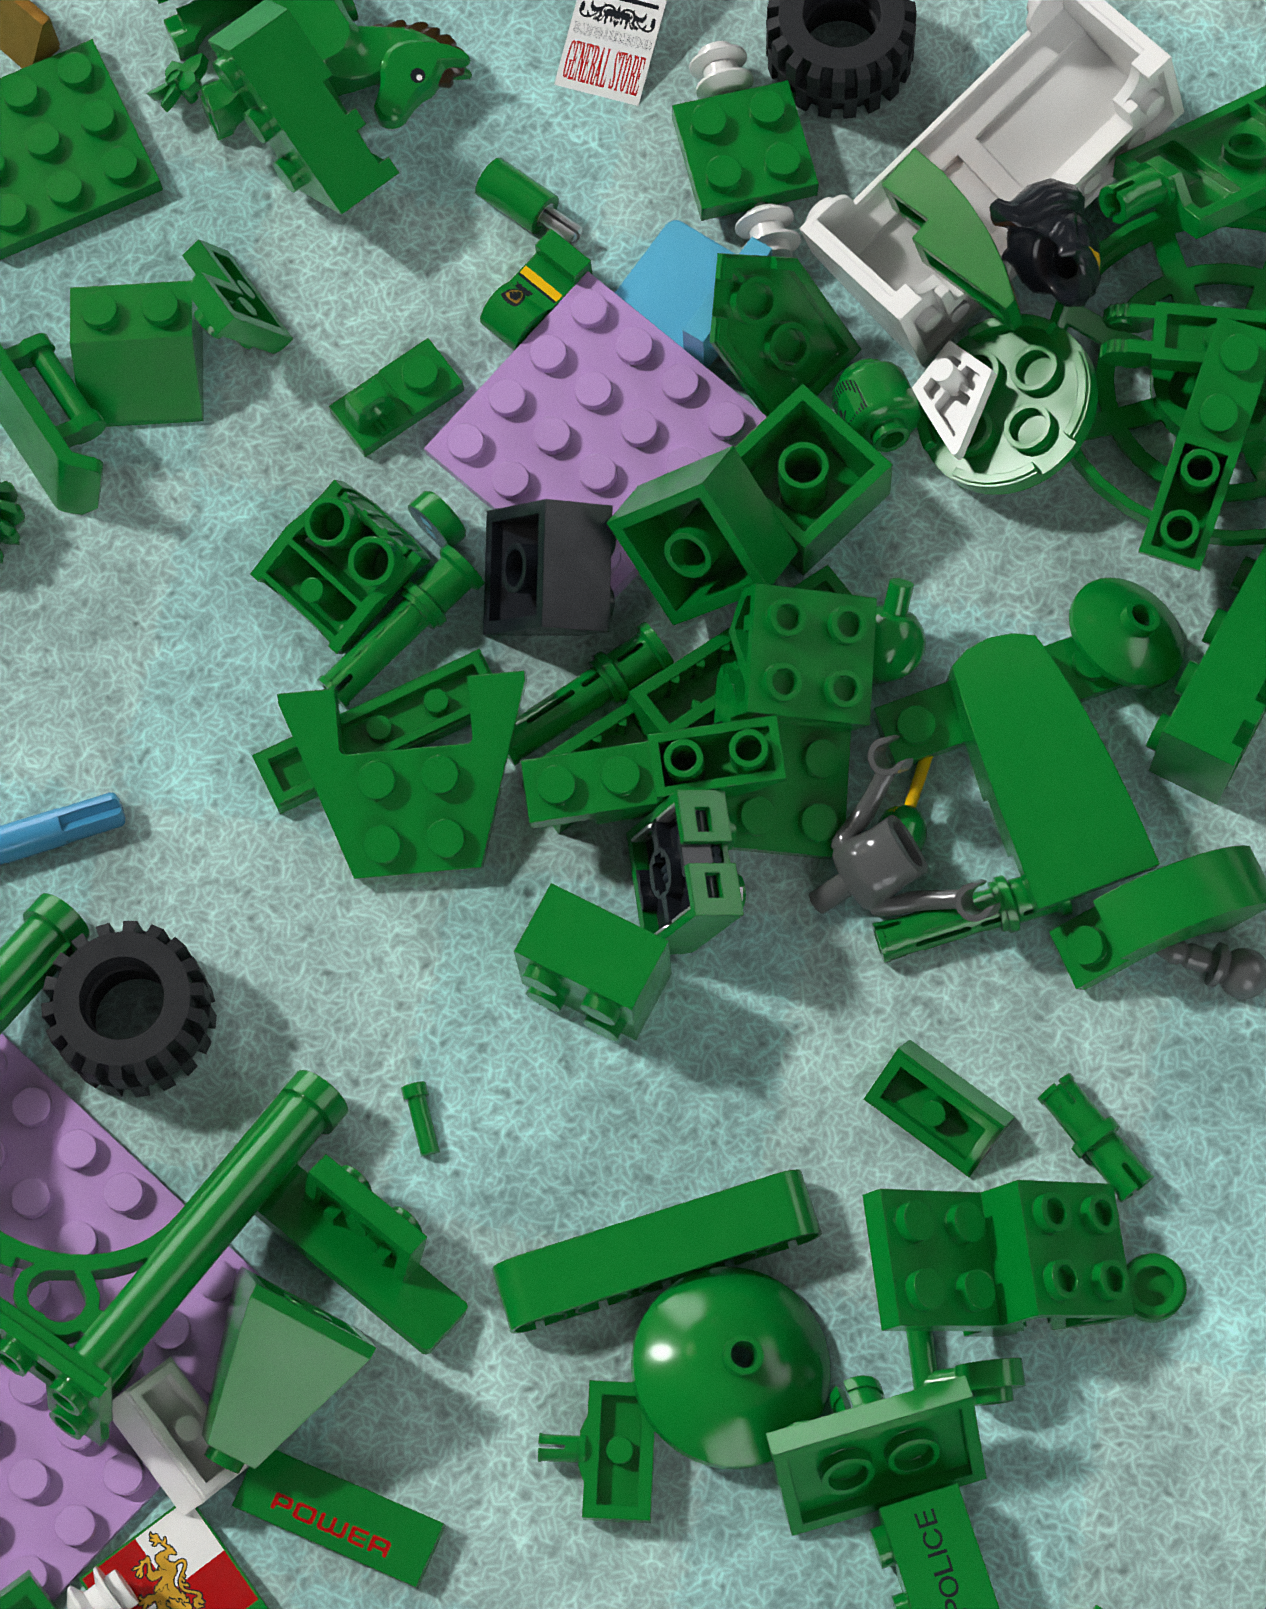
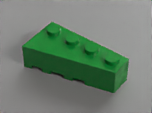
(1220, 696)

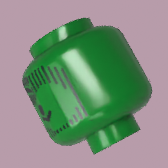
(877, 403)

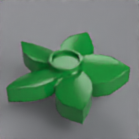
(180, 80)

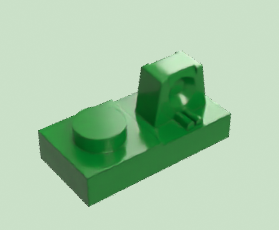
(396, 397)

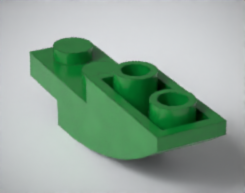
(1207, 445)
(639, 776)

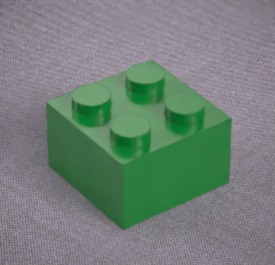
(815, 473)
(702, 535)
(592, 964)

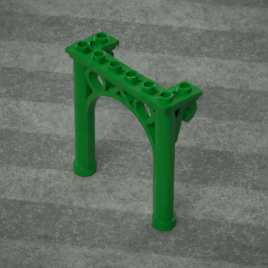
(169, 1263)

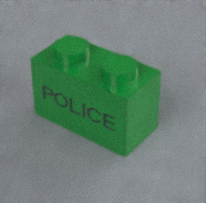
(933, 1553)

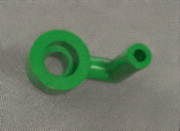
(988, 1380)

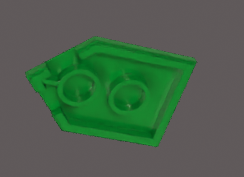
(776, 328)

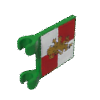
(180, 1566)

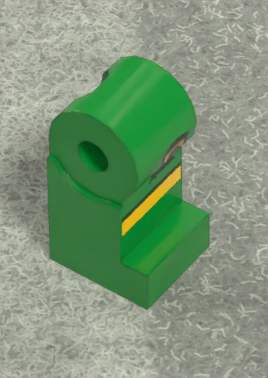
(535, 290)

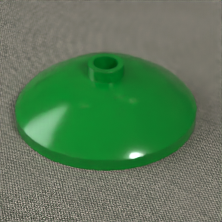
(695, 1389)

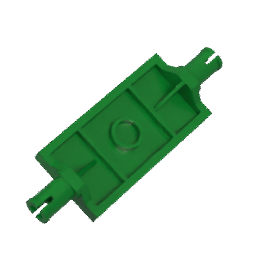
(1197, 172)

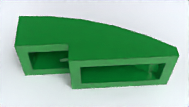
(952, 236)

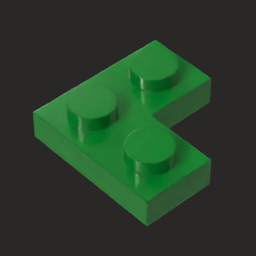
(230, 302)

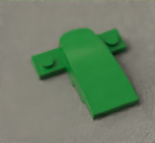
(1033, 761)

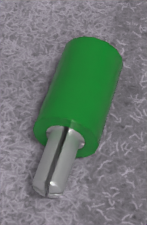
(524, 200)

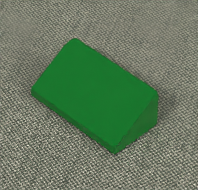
(938, 1107)

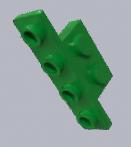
(364, 1249)

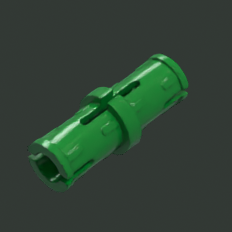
(1095, 1137)

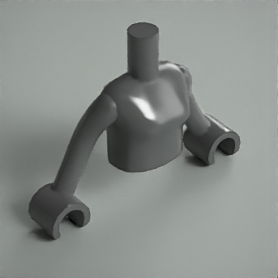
(886, 857)

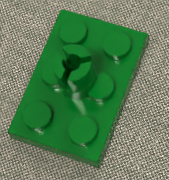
(875, 1451)

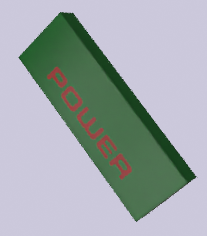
(340, 1517)

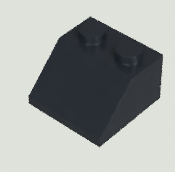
(548, 569)

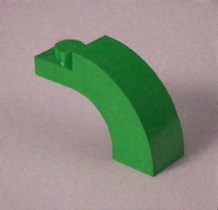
(1159, 910)

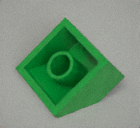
(138, 352)

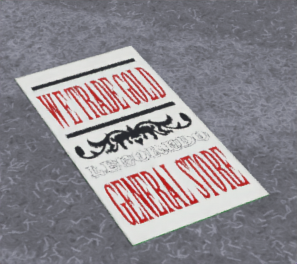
(610, 47)

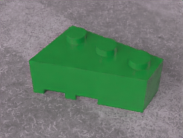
(297, 108)

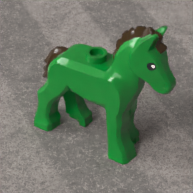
(399, 57)

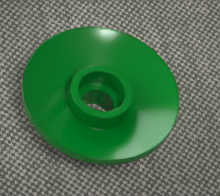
(1126, 633)

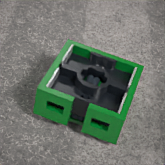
(684, 869)

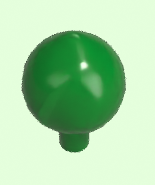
(898, 635)

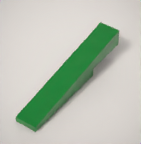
(676, 696)

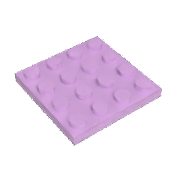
(590, 413)

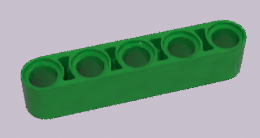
(655, 1248)

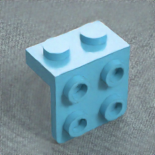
(677, 283)

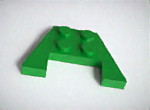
(414, 804)

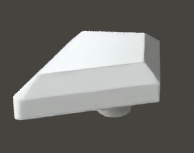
(954, 395)

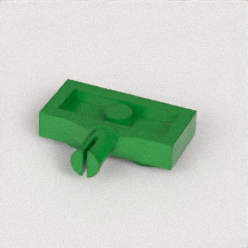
(611, 1454)

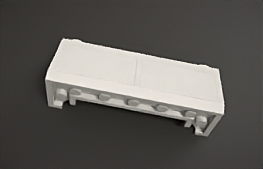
(1050, 107)

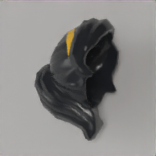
(1051, 241)

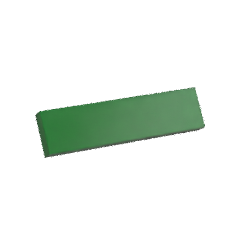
(392, 721)

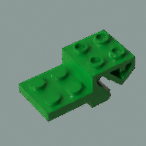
(813, 668)
(998, 1257)

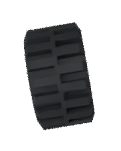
(837, 75)
(97, 969)

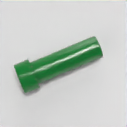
(415, 1096)

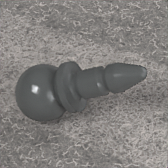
(1237, 971)

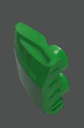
(328, 564)

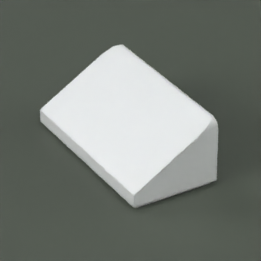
(164, 1426)

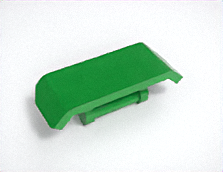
(66, 476)

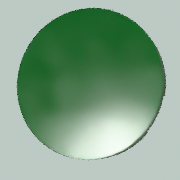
(1033, 413)

